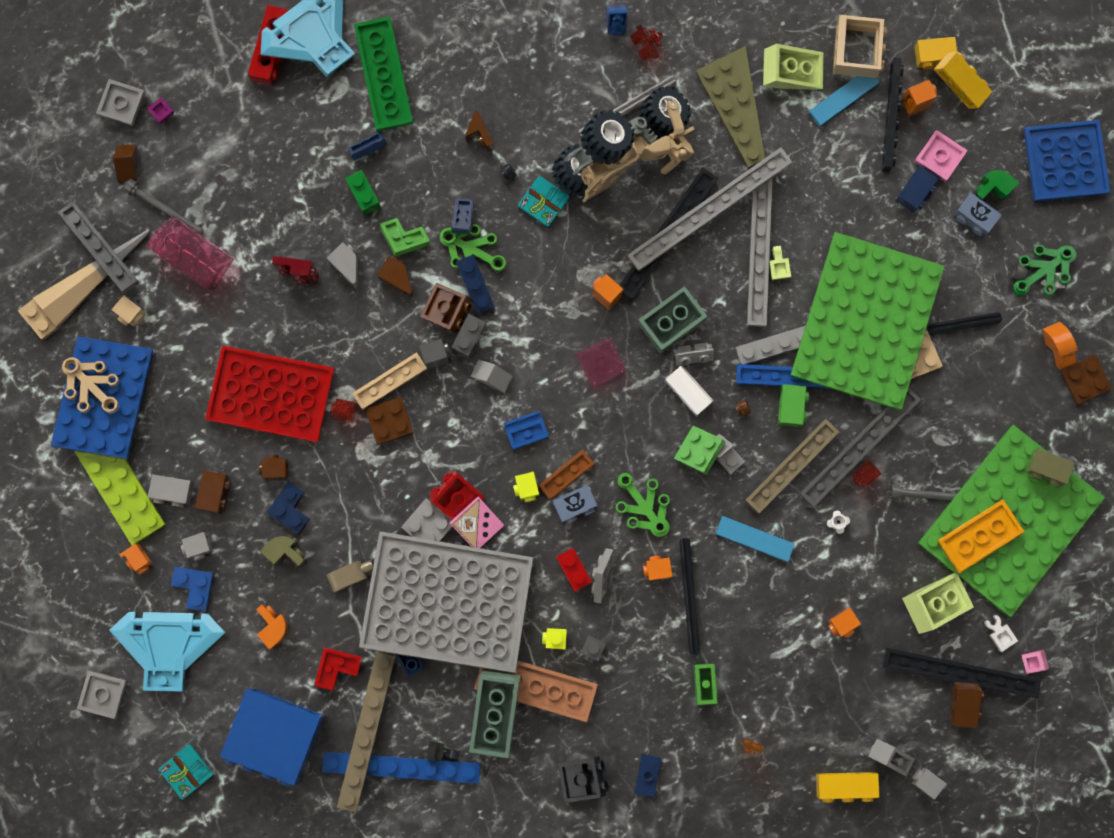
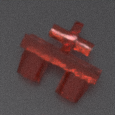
(642, 35)

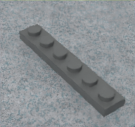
(98, 247)

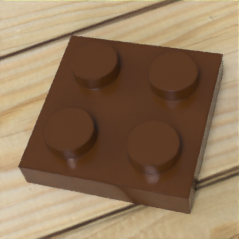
(1085, 379)
(389, 421)

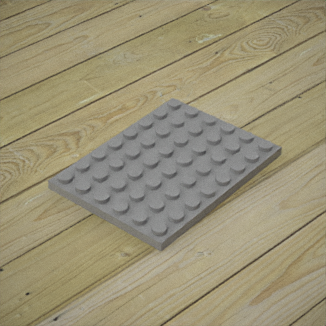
(446, 602)

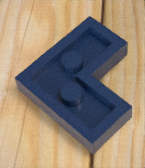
(284, 508)

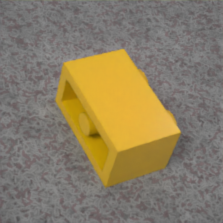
(932, 51)

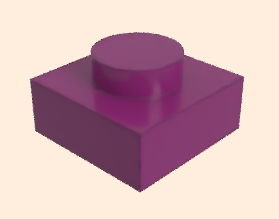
(160, 110)

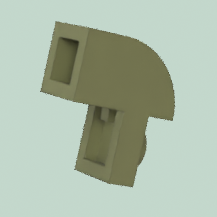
(281, 546)

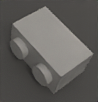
(170, 490)

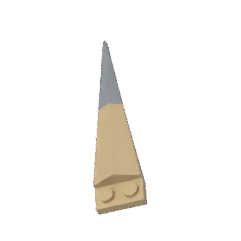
(56, 304)

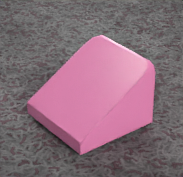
(1035, 662)

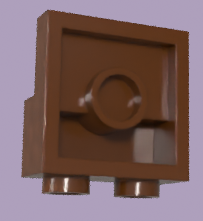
(447, 308)

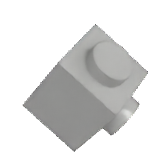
(196, 546)

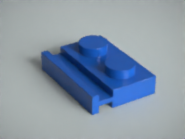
(526, 430)

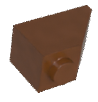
(395, 274)

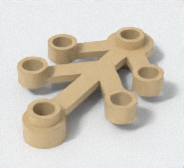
(88, 383)

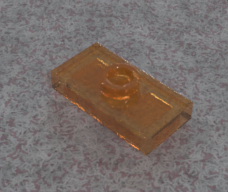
(750, 746)

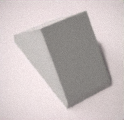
(492, 375)

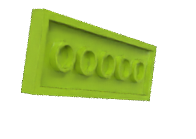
(123, 495)

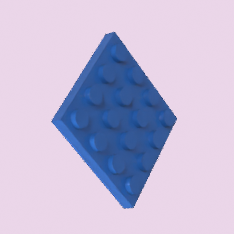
(1066, 160)

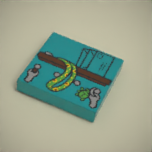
(543, 201)
(186, 771)

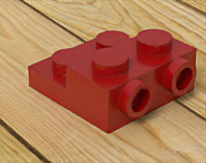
(454, 494)

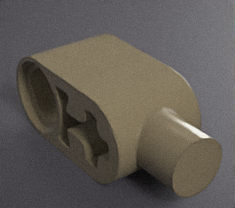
(349, 575)

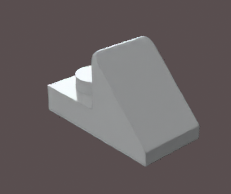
(729, 457)

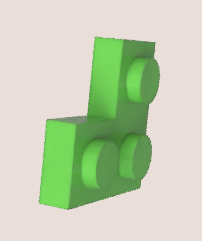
(403, 242)

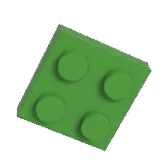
(699, 450)

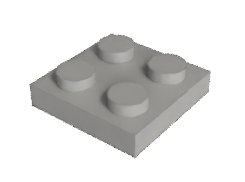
(120, 102)
(428, 522)
(102, 694)

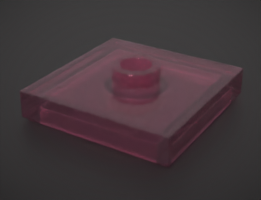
(601, 362)

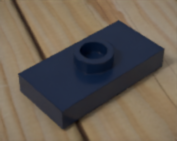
(367, 146)
(462, 216)
(647, 775)

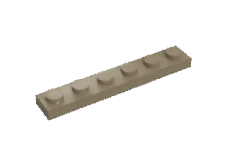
(792, 466)

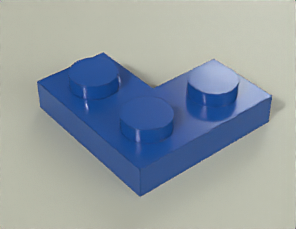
(199, 584)

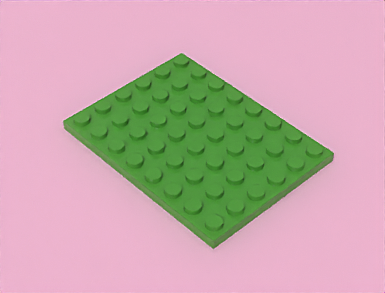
(867, 321)
(1044, 512)

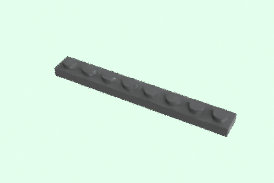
(856, 450)

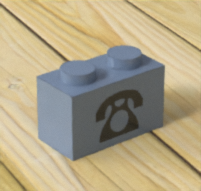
(977, 215)
(574, 504)

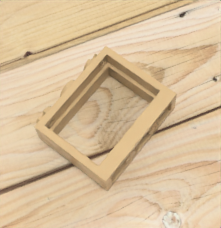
(864, 25)

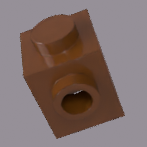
(274, 468)

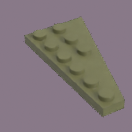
(732, 95)

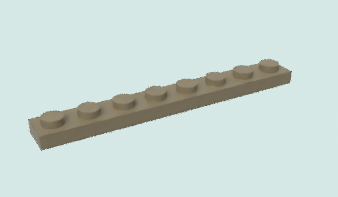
(366, 732)

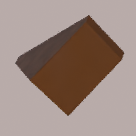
(125, 162)

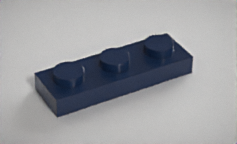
(475, 284)

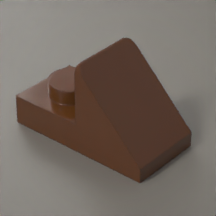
(477, 128)

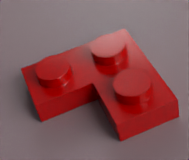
(334, 662)

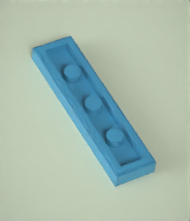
(842, 99)
(754, 539)

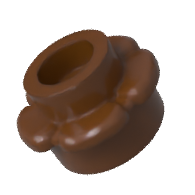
(743, 407)

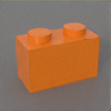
(919, 97)
(607, 291)

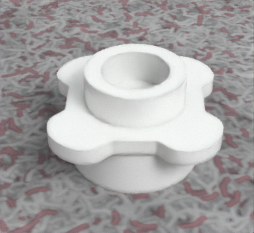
(843, 522)

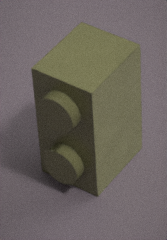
(1049, 467)

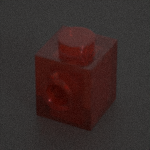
(343, 411)
(865, 474)

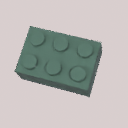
(672, 320)

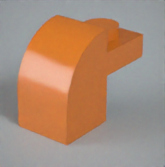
(1062, 344)
(276, 630)

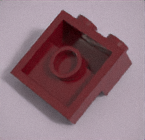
(301, 270)

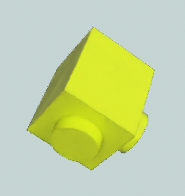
(526, 487)
(554, 638)

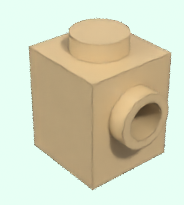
(128, 312)

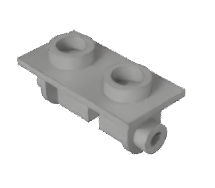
(702, 353)

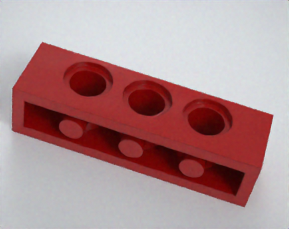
(257, 71)

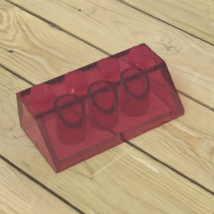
(190, 253)

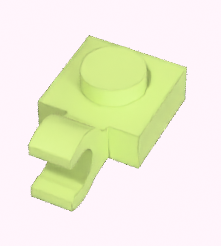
(779, 267)

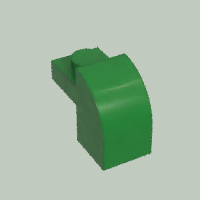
(998, 182)

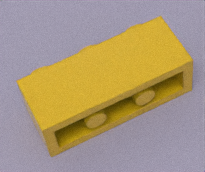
(963, 80)
(847, 786)

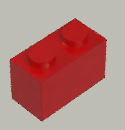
(574, 570)

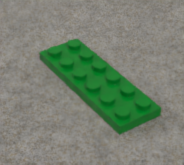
(383, 74)

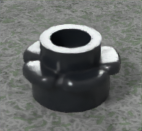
(508, 172)

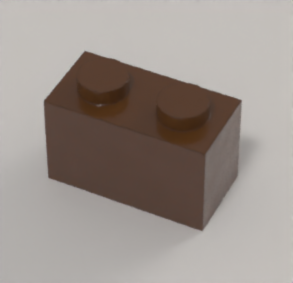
(212, 492)
(966, 705)

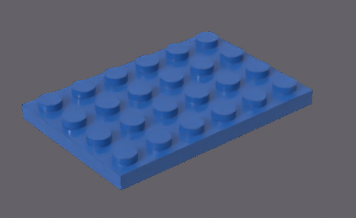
(98, 430)

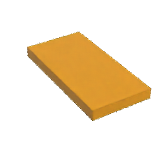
(980, 536)

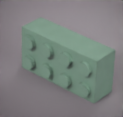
(495, 714)

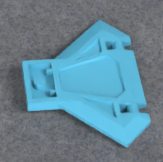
(309, 35)
(166, 645)

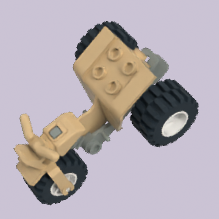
(615, 144)

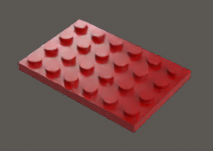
(270, 394)

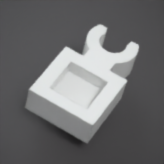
(1001, 635)

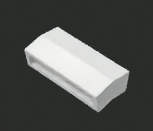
(689, 390)

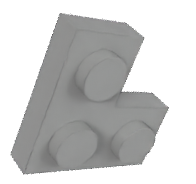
(600, 575)

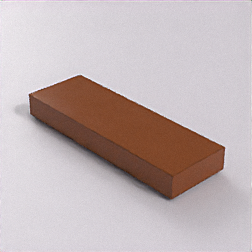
(566, 475)

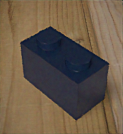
(916, 189)

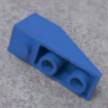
(616, 19)

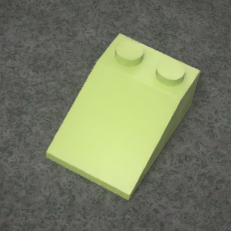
(792, 68)
(938, 603)

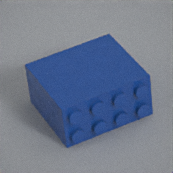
(272, 737)

